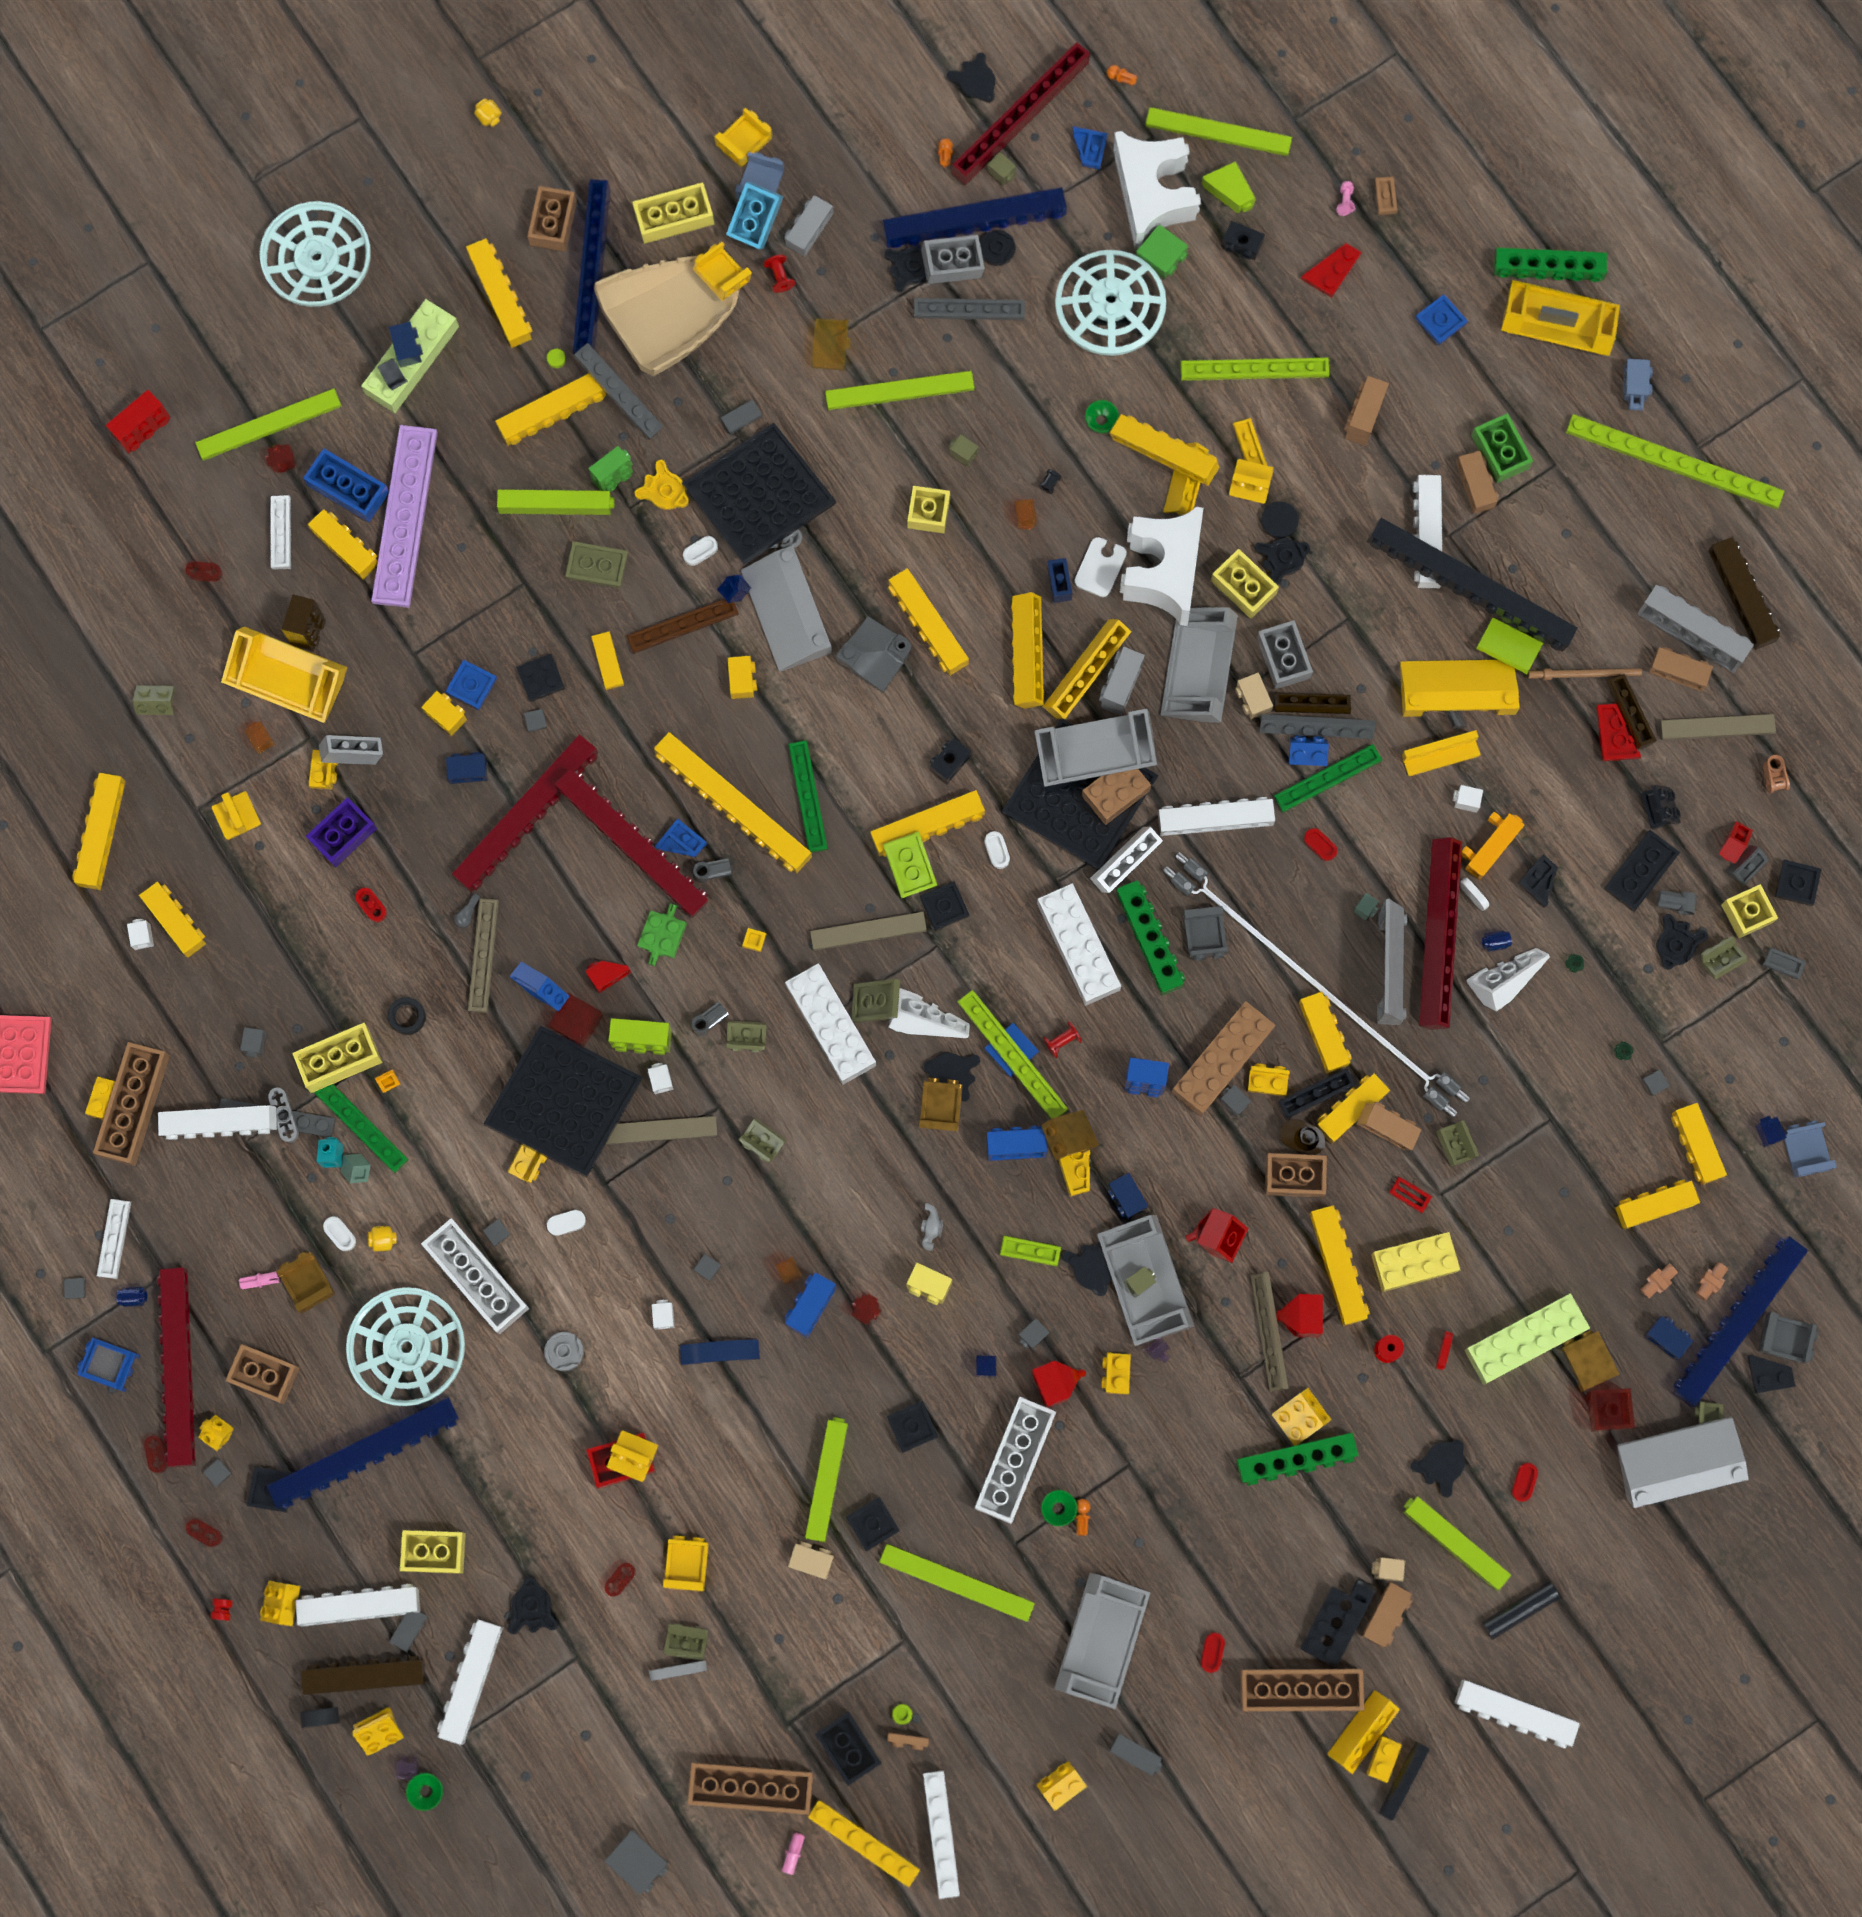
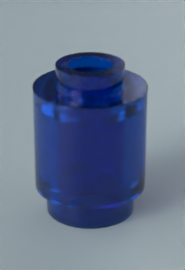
(1496, 940)
(132, 1296)

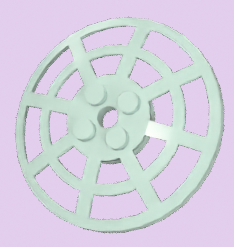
(314, 245)
(1110, 311)
(393, 1346)

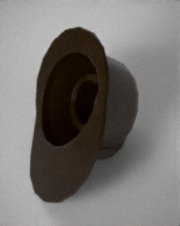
(1302, 1137)

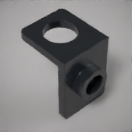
(392, 374)

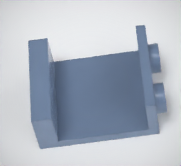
(762, 172)
(1807, 1149)

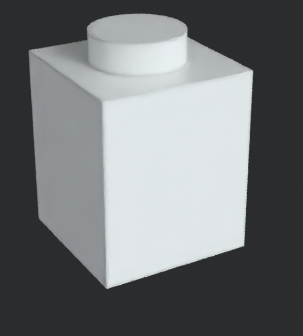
(1467, 798)
(140, 934)
(660, 1078)
(663, 1315)

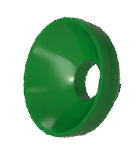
(1101, 408)
(1064, 1498)
(414, 1795)

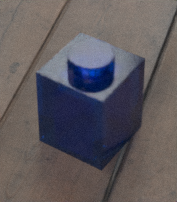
(734, 588)
(1770, 1131)
(986, 1366)

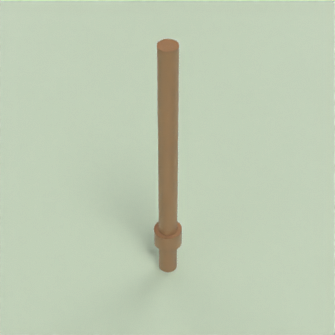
(1548, 674)

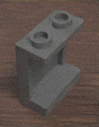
(1205, 933)
(1788, 1338)
(637, 1863)

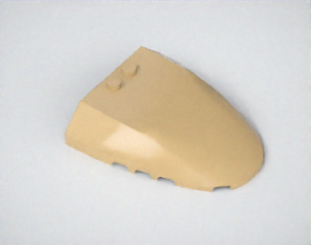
(662, 311)

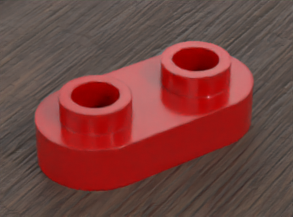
(371, 905)

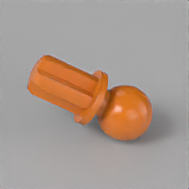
(1121, 75)
(945, 152)
(1083, 1508)

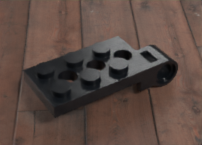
(1360, 1599)

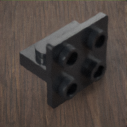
(1661, 806)

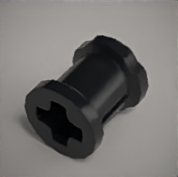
(1050, 481)

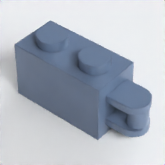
(1636, 382)

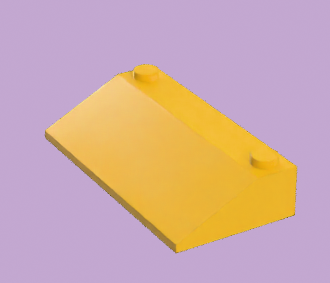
(1592, 332)
(283, 674)
(1458, 686)

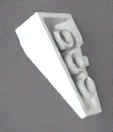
(1503, 983)
(926, 1019)

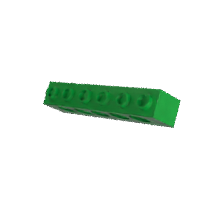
(1558, 258)
(1165, 984)
(1344, 1442)

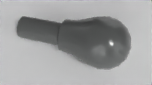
(464, 916)

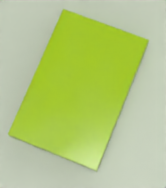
(1509, 645)
(909, 864)

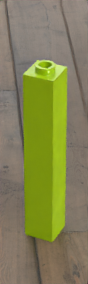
(555, 502)
(826, 1480)
(1456, 1543)

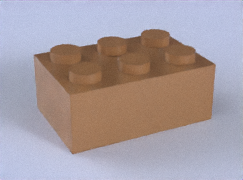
(552, 218)
(1365, 410)
(1115, 793)
(1295, 1175)
(262, 1374)

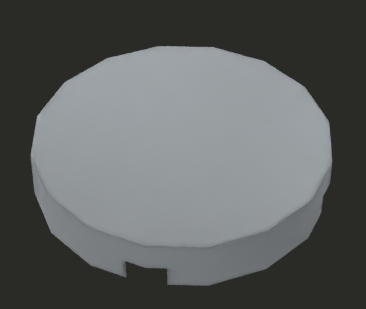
(564, 1351)

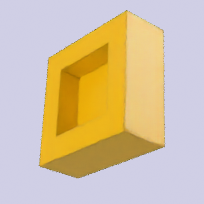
(754, 940)

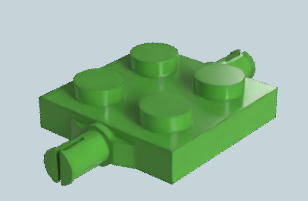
(662, 934)

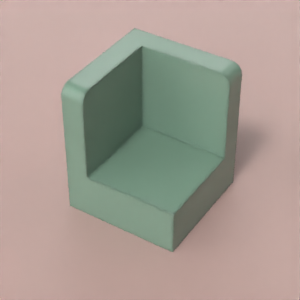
(355, 1168)

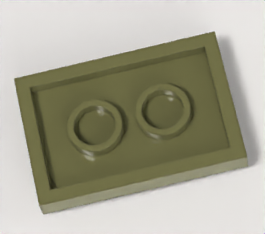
(596, 564)
(875, 1000)

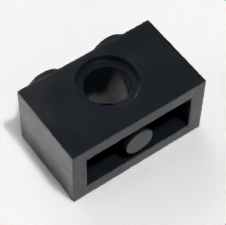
(1236, 232)
(947, 771)

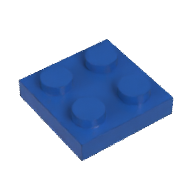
(1441, 319)
(471, 685)

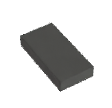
(1558, 316)
(741, 417)
(1784, 963)
(408, 1630)

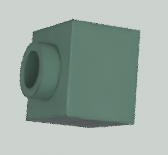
(1366, 907)

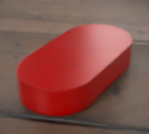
(1320, 844)
(1444, 1350)
(1524, 1482)
(1212, 1652)

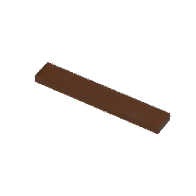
(681, 625)

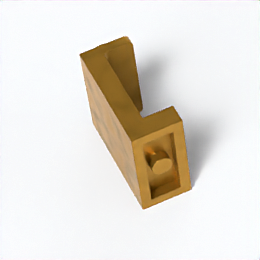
(941, 1105)
(1069, 1134)
(305, 1281)
(1589, 1360)

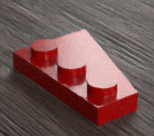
(1332, 271)
(1614, 736)

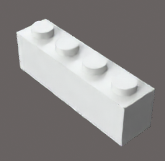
(1126, 859)

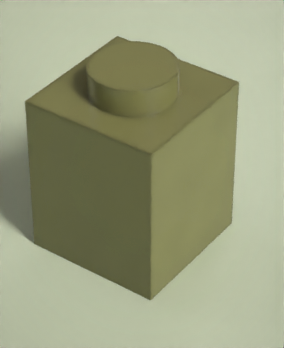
(1002, 169)
(963, 450)
(1140, 1281)

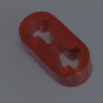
(203, 566)
(150, 1454)
(206, 1529)
(623, 1583)

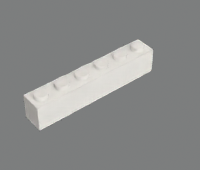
(1428, 518)
(1216, 817)
(215, 1121)
(357, 1606)
(470, 1682)
(1517, 1713)
(941, 1834)

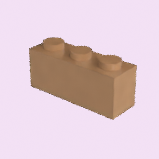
(1477, 482)
(1681, 669)
(1389, 1126)
(1387, 1615)

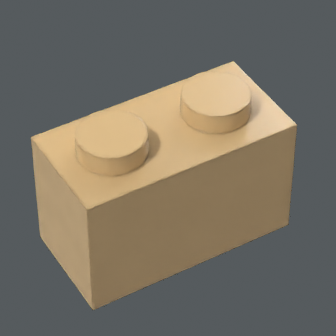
(1254, 696)
(811, 1561)
(1388, 1569)

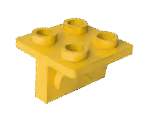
(1251, 481)
(236, 815)
(632, 1456)
(279, 1603)
(377, 1731)

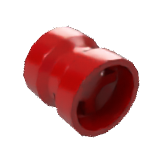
(218, 1613)

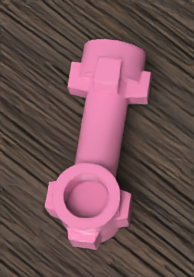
(1346, 206)

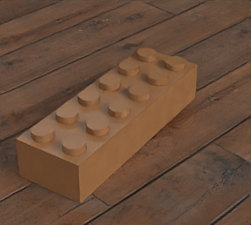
(1223, 1058)
(131, 1104)
(1302, 1690)
(750, 1788)

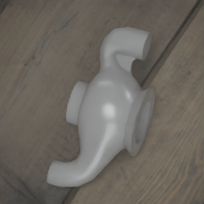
(931, 1227)

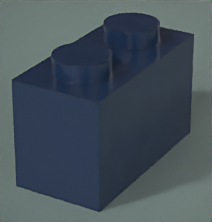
(405, 344)
(1059, 580)
(466, 768)
(1127, 1196)
(1669, 1337)

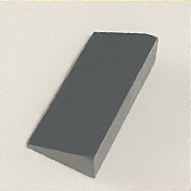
(1456, 719)
(1747, 865)

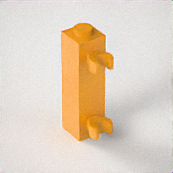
(1495, 845)

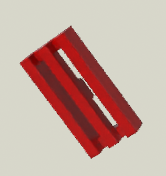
(1396, 1186)

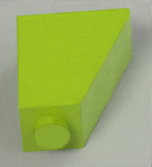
(1230, 188)

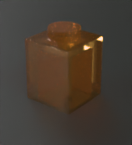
(1025, 514)
(259, 737)
(788, 1271)

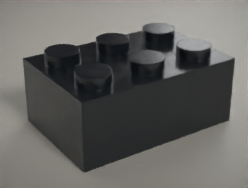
(848, 1748)

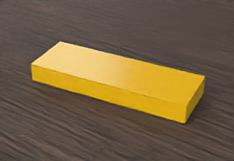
(1249, 441)
(607, 660)

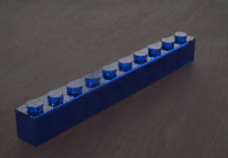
(974, 217)
(591, 263)
(1740, 1321)
(362, 1453)

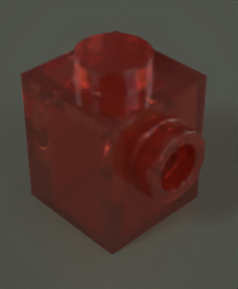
(280, 458)
(866, 1309)

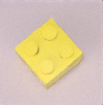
(928, 509)
(1749, 911)
(929, 1284)

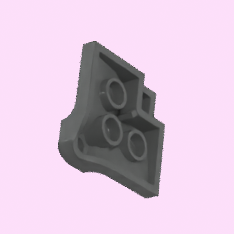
(874, 654)

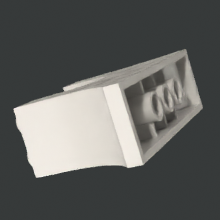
(1145, 199)
(1176, 546)

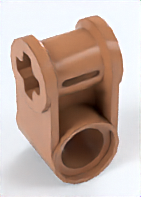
(1776, 778)

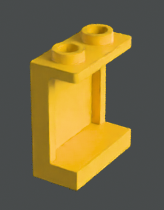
(744, 136)
(721, 271)
(686, 1564)

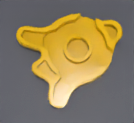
(664, 489)

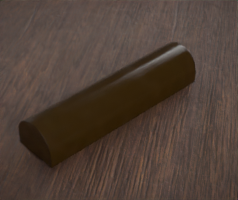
(1312, 703)
(1631, 711)

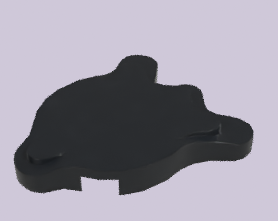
(976, 79)
(908, 267)
(1283, 557)
(1677, 943)
(953, 1067)
(1090, 1268)
(1442, 1464)
(531, 1607)

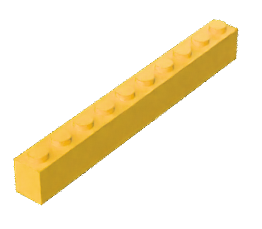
(732, 802)

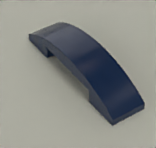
(719, 1351)

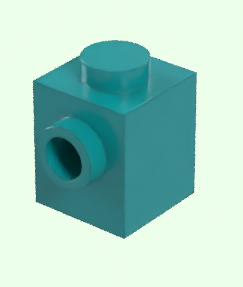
(330, 1153)

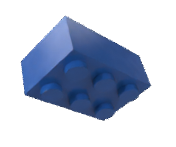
(1146, 1077)
(1016, 1143)
(810, 1304)

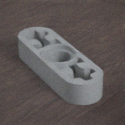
(282, 1130)
(678, 1670)

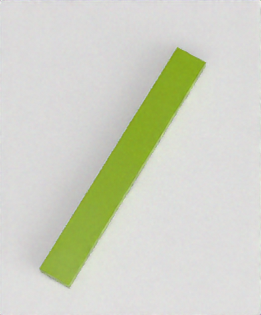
(1218, 131)
(1255, 369)
(899, 390)
(268, 424)
(1012, 1055)
(957, 1583)

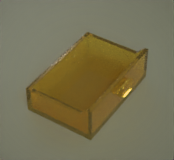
(830, 344)

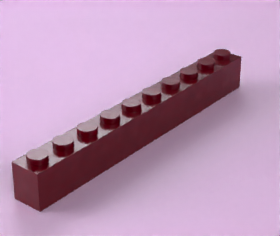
(1020, 113)
(522, 816)
(631, 843)
(1440, 933)
(177, 1367)

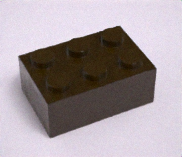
(303, 623)

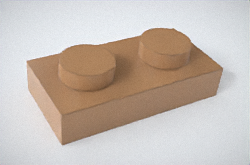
(1385, 195)
(915, 1742)

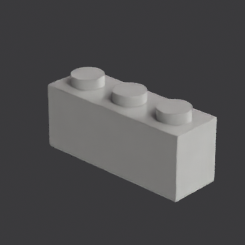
(808, 225)
(350, 750)

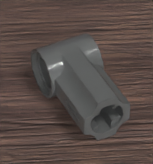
(714, 870)
(1681, 902)
(711, 1018)

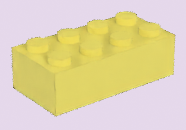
(673, 213)
(337, 1057)
(1415, 1262)

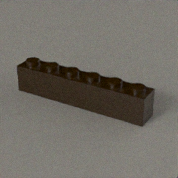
(1744, 593)
(363, 1677)

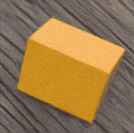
(387, 1081)

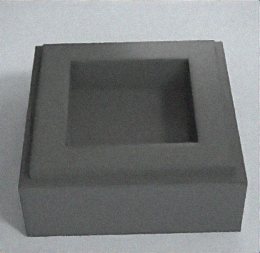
(535, 720)
(1655, 1082)
(496, 1232)
(707, 1267)
(75, 1288)
(217, 1472)

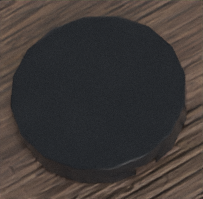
(997, 247)
(1279, 520)

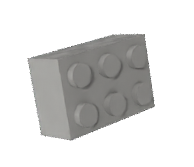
(952, 259)
(1284, 654)
(1121, 680)

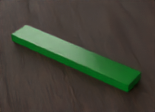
(1327, 778)
(808, 796)
(362, 1127)

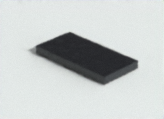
(1642, 870)

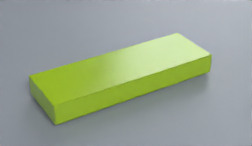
(1030, 1251)

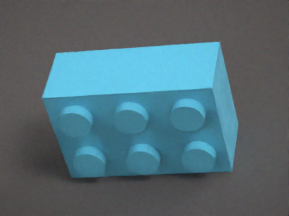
(754, 215)

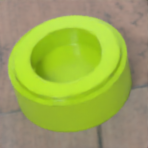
(556, 358)
(902, 1714)

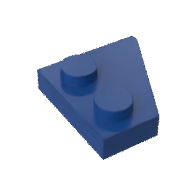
(1090, 146)
(681, 840)

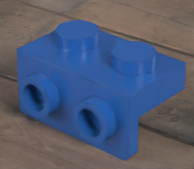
(1308, 751)

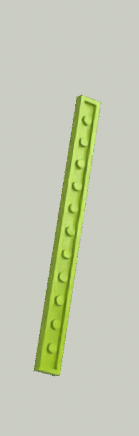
(1675, 461)

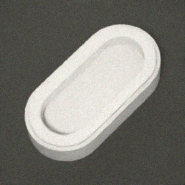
(700, 550)
(997, 850)
(1474, 894)
(566, 1222)
(339, 1233)

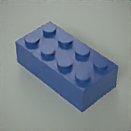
(346, 485)

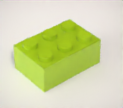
(640, 1036)

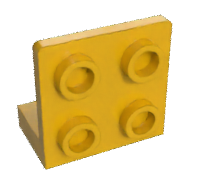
(1301, 1417)

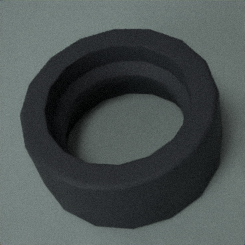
(392, 1016)
(319, 1717)

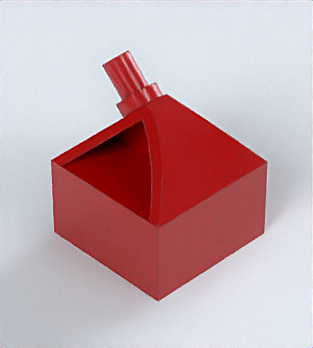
(1219, 1234)
(1303, 1315)
(1056, 1382)

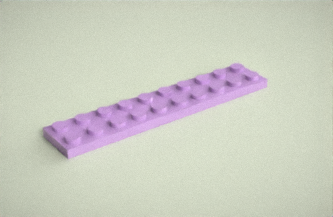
(404, 516)

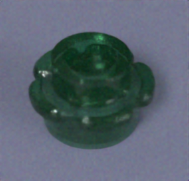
(1575, 958)
(1623, 1046)

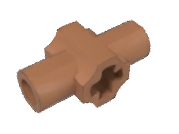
(1659, 1281)
(1711, 1281)

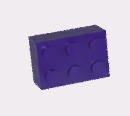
(341, 832)

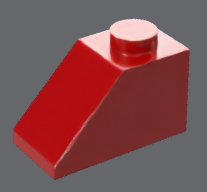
(1735, 842)
(606, 974)

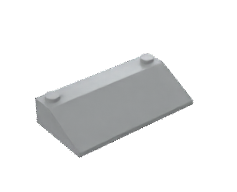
(786, 609)
(1200, 665)
(1096, 748)
(1392, 921)
(1161, 1307)
(1682, 1462)
(1102, 1640)

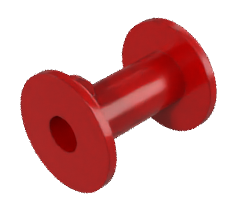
(783, 284)
(1061, 1040)
(1396, 1346)

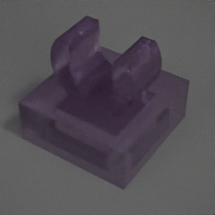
(1157, 1350)
(406, 1770)

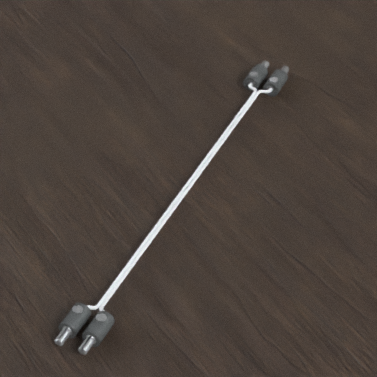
(1431, 1095)

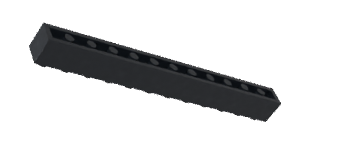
(1472, 585)

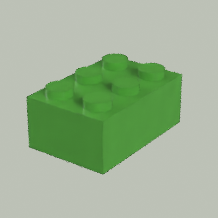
(1502, 448)

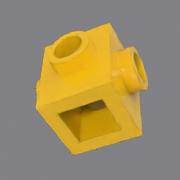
(215, 1432)

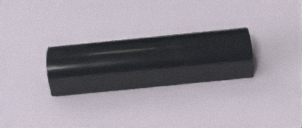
(1316, 1093)
(1520, 1610)
(1404, 1781)

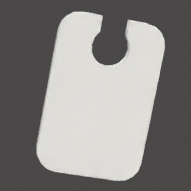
(1099, 572)

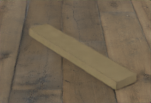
(1717, 727)
(868, 931)
(483, 955)
(664, 1130)
(1269, 1332)

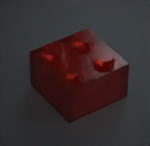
(576, 1020)
(1610, 1410)

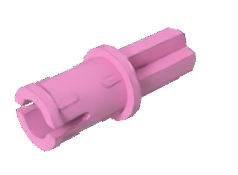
(259, 1280)
(793, 1853)

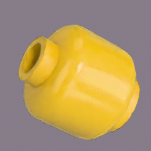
(487, 112)
(381, 1238)

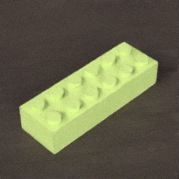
(434, 331)
(1527, 1339)

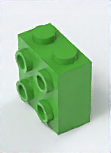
(1163, 251)
(611, 469)

